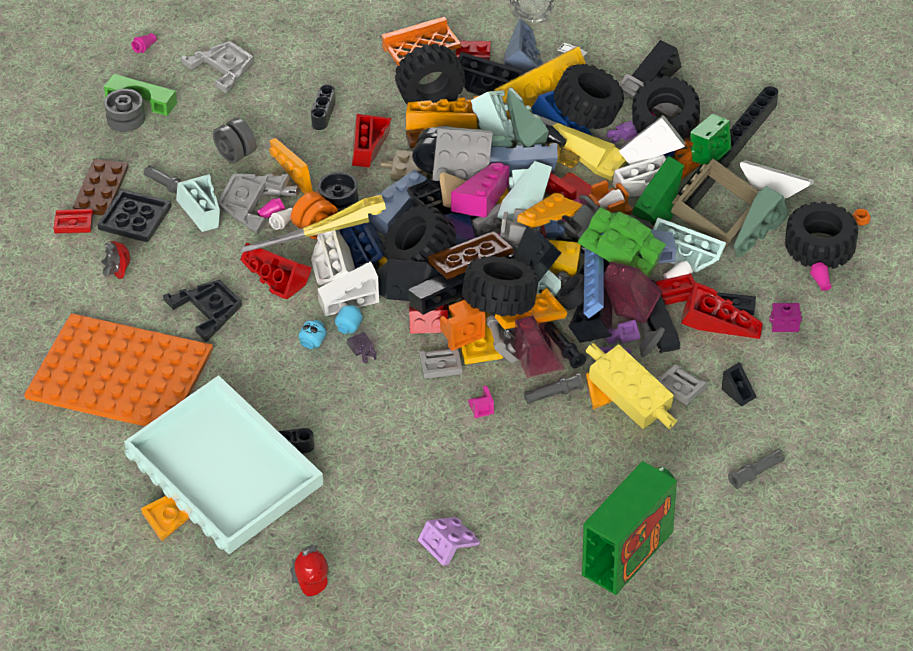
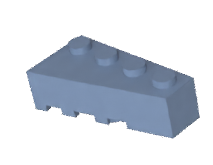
(524, 157)
(396, 202)

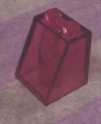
(630, 292)
(535, 348)

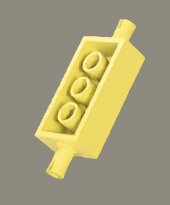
(630, 386)

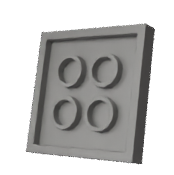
(461, 152)

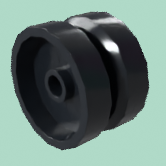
(425, 150)
(339, 189)

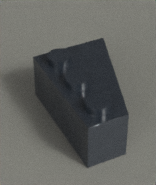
(660, 62)
(595, 327)

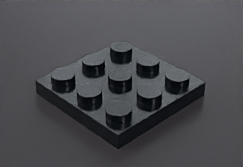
(134, 215)

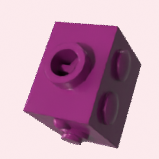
(785, 317)

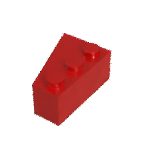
(368, 138)

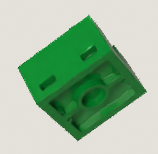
(710, 139)

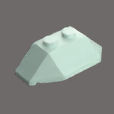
(692, 246)

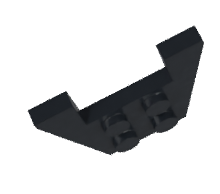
(213, 300)

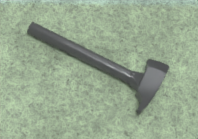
(650, 340)

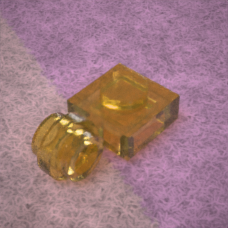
(567, 157)

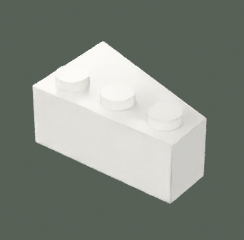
(652, 142)
(354, 288)

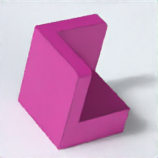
(482, 405)

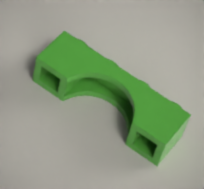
(161, 98)

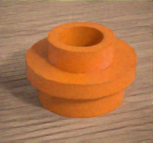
(861, 216)

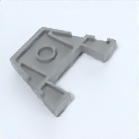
(225, 58)
(244, 192)

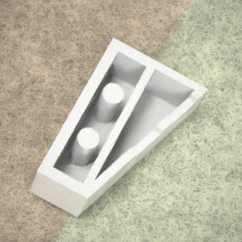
(638, 175)

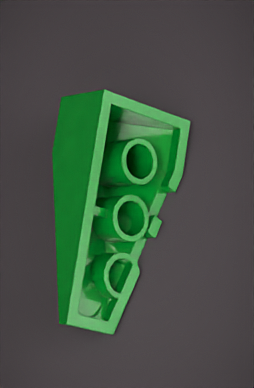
(660, 193)

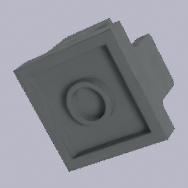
(580, 221)

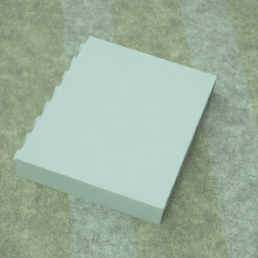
(223, 464)

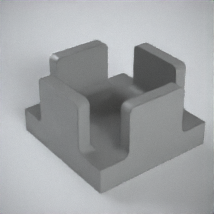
(512, 230)

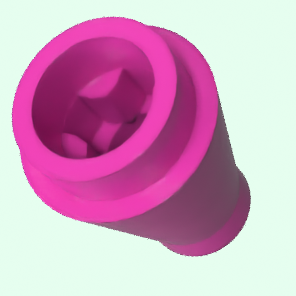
(142, 43)
(271, 207)
(821, 275)

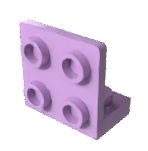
(444, 536)

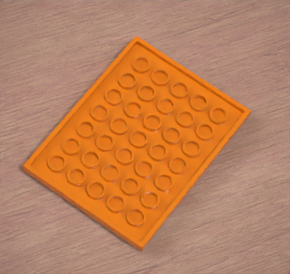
(117, 370)

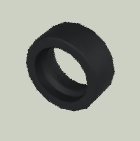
(572, 292)

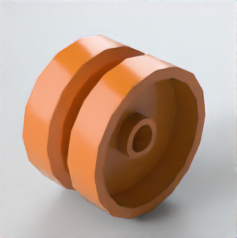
(311, 209)

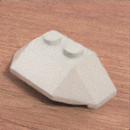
(780, 181)
(331, 257)

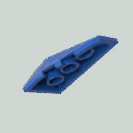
(546, 108)

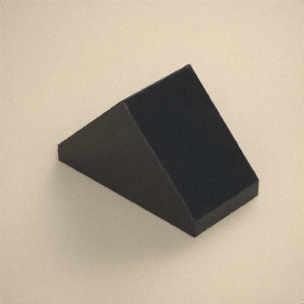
(737, 385)

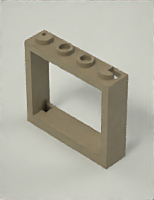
(729, 181)

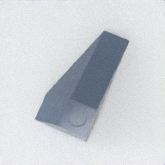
(521, 49)

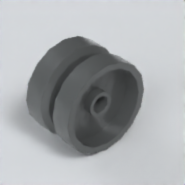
(124, 110)
(234, 140)

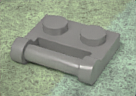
(502, 340)
(440, 363)
(680, 388)

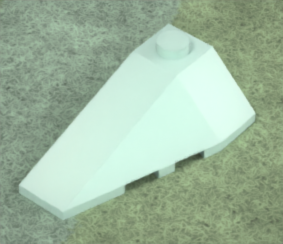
(527, 190)

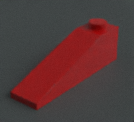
(280, 273)
(713, 314)

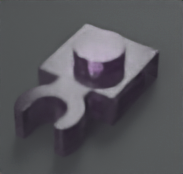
(362, 345)

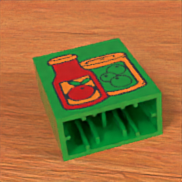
(629, 527)

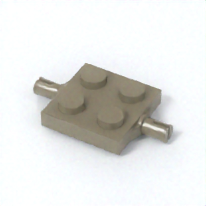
(402, 165)

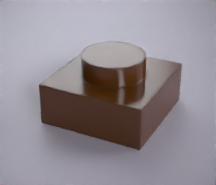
(412, 137)

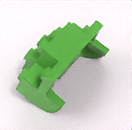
(622, 241)

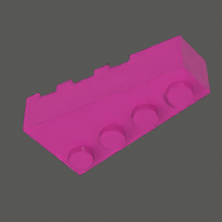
(481, 191)

